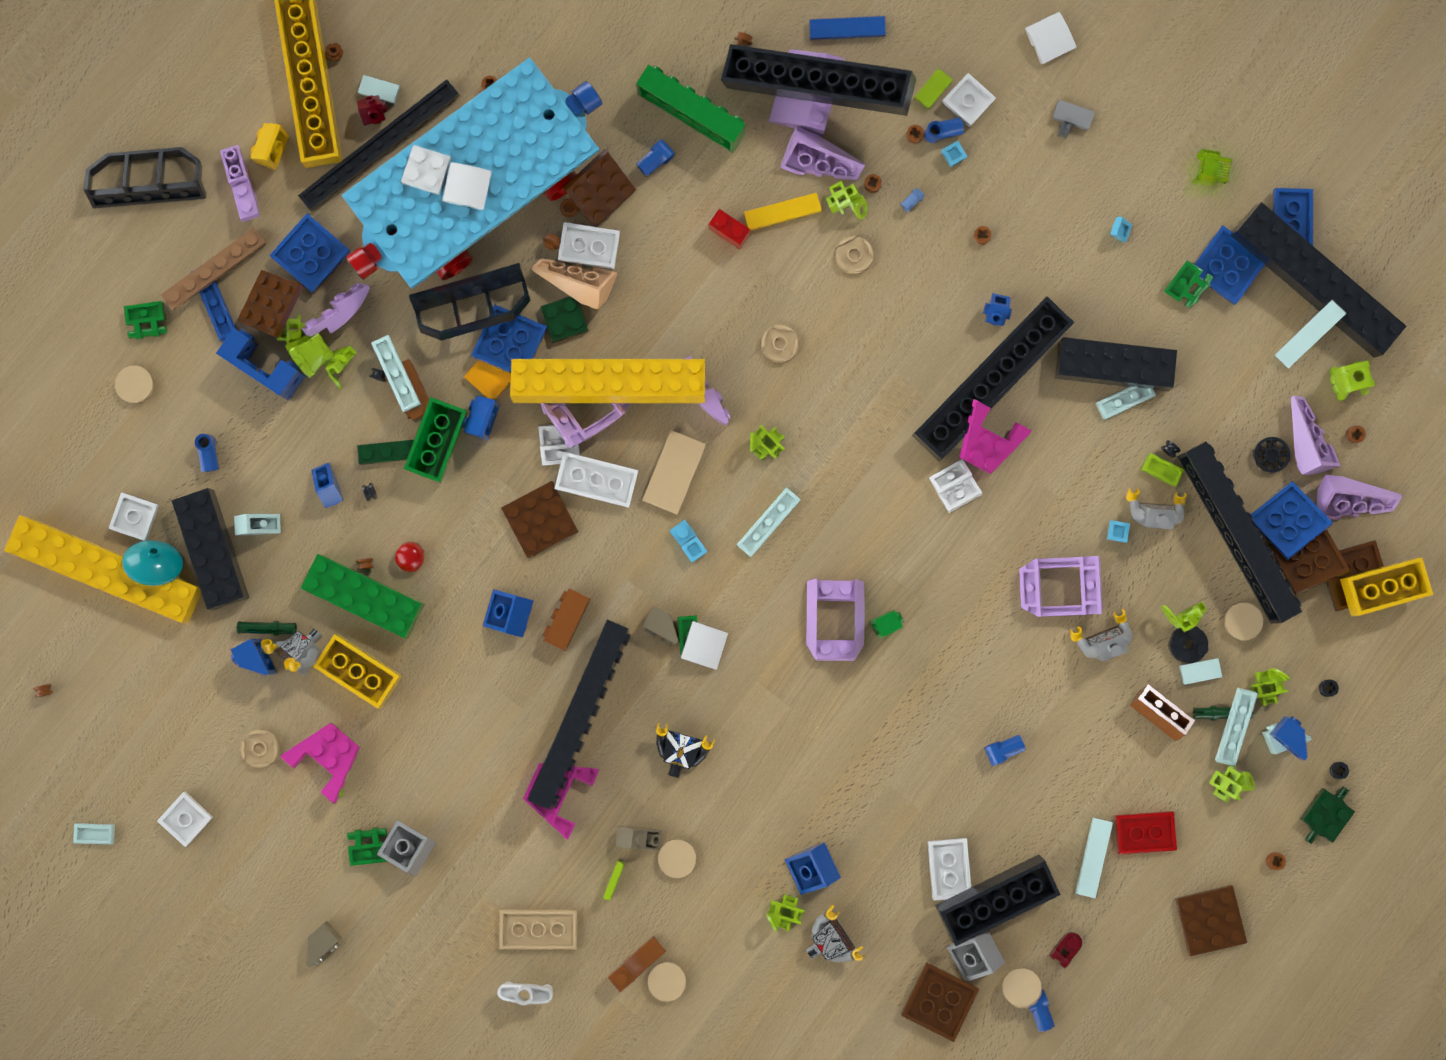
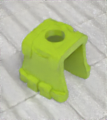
(309, 353)
(1344, 382)

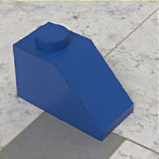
(327, 485)
(1291, 736)

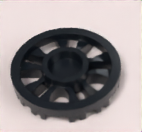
(1271, 454)

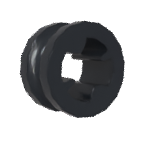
(378, 375)
(1170, 449)
(369, 491)
(1325, 683)
(1335, 766)

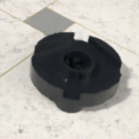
(1187, 655)

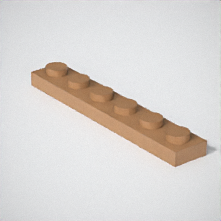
(213, 269)

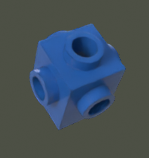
(997, 309)

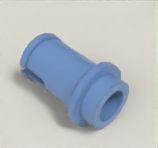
(912, 200)

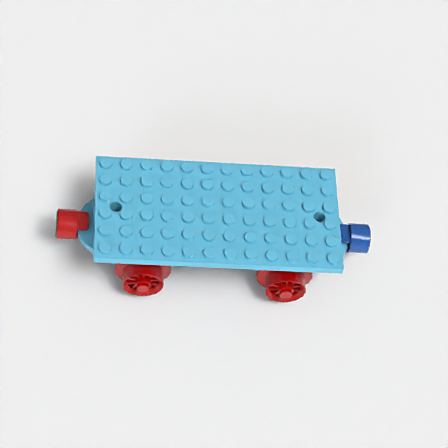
(515, 129)

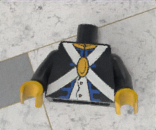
(681, 750)

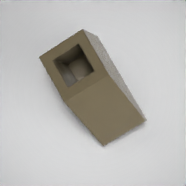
(661, 623)
(638, 838)
(320, 942)

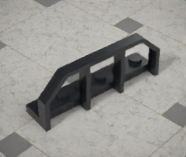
(148, 193)
(467, 288)

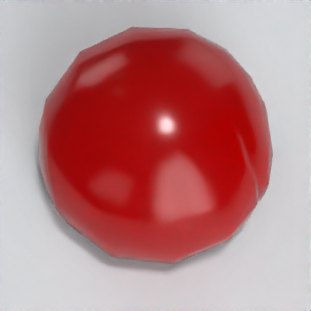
(409, 556)

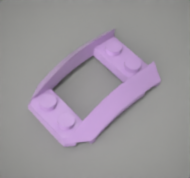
(571, 430)
(1090, 586)
(835, 591)

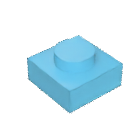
(954, 154)
(1121, 229)
(1118, 531)
(682, 533)
(694, 549)

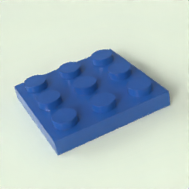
(310, 253)
(1229, 264)
(509, 341)
(1290, 520)

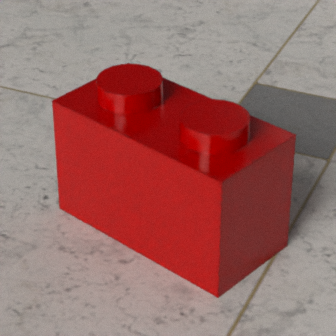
(729, 229)

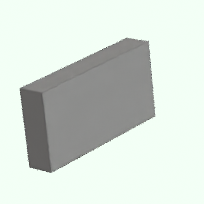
(1077, 115)

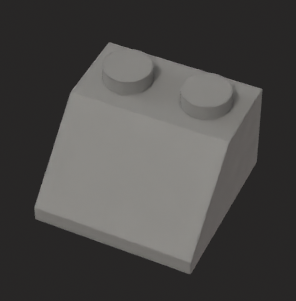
(406, 848)
(976, 957)

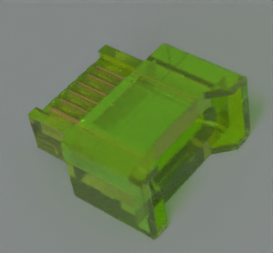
(1212, 168)

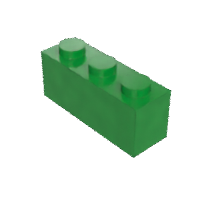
(887, 623)

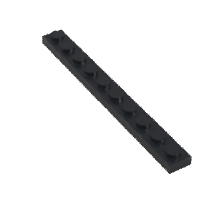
(378, 145)

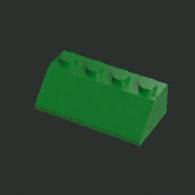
(435, 440)

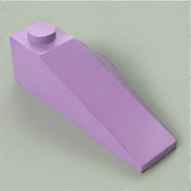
(817, 156)
(1311, 450)
(1343, 497)

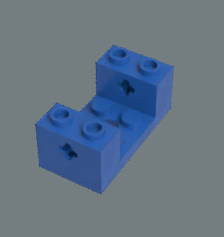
(238, 349)

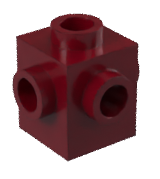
(372, 110)

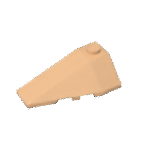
(583, 284)

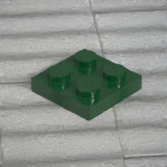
(564, 319)

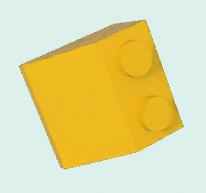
(269, 145)

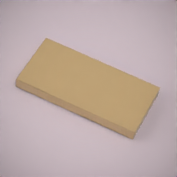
(674, 472)
(538, 929)

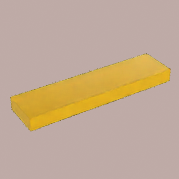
(782, 211)

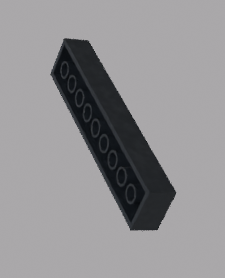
(819, 79)
(1317, 279)
(993, 377)
(1239, 533)
(579, 714)

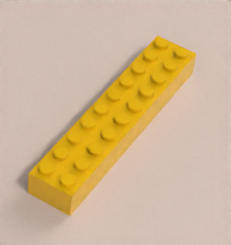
(308, 82)
(608, 380)
(98, 568)

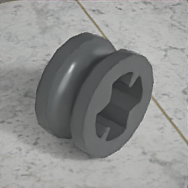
(1064, 129)

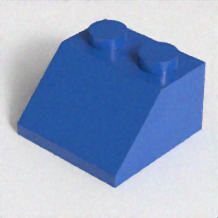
(481, 417)
(508, 613)
(253, 658)
(812, 868)

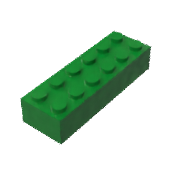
(691, 108)
(362, 596)

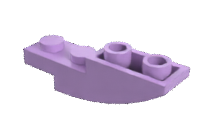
(241, 183)
(344, 308)
(713, 406)

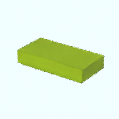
(933, 89)
(1162, 469)
(614, 880)

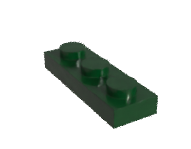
(384, 452)

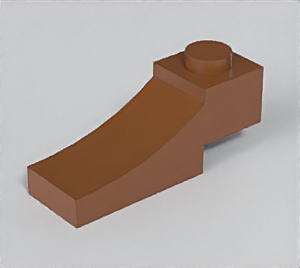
(636, 964)

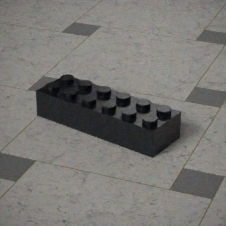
(1116, 364)
(210, 549)
(997, 900)

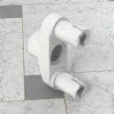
(538, 994)

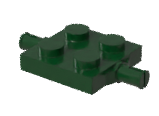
(1327, 815)

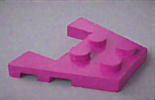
(986, 448)
(332, 751)
(561, 824)

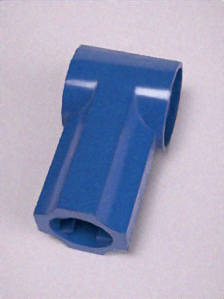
(945, 129)
(658, 155)
(207, 455)
(1000, 751)
(1042, 1014)

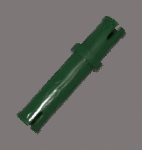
(266, 628)
(1213, 713)

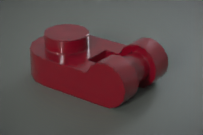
(1072, 943)

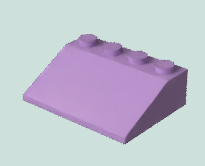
(802, 113)

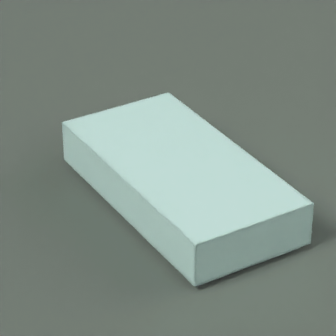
(371, 86)
(1200, 671)
(94, 833)

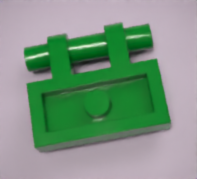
(1184, 279)
(142, 314)
(365, 853)

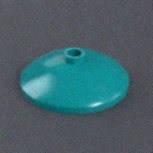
(152, 563)

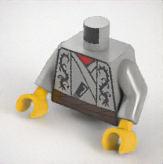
(1156, 515)
(1106, 643)
(297, 652)
(832, 940)

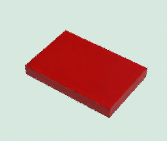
(1145, 832)

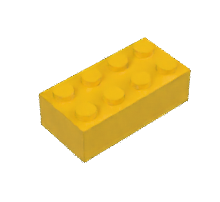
(1386, 586)
(358, 671)

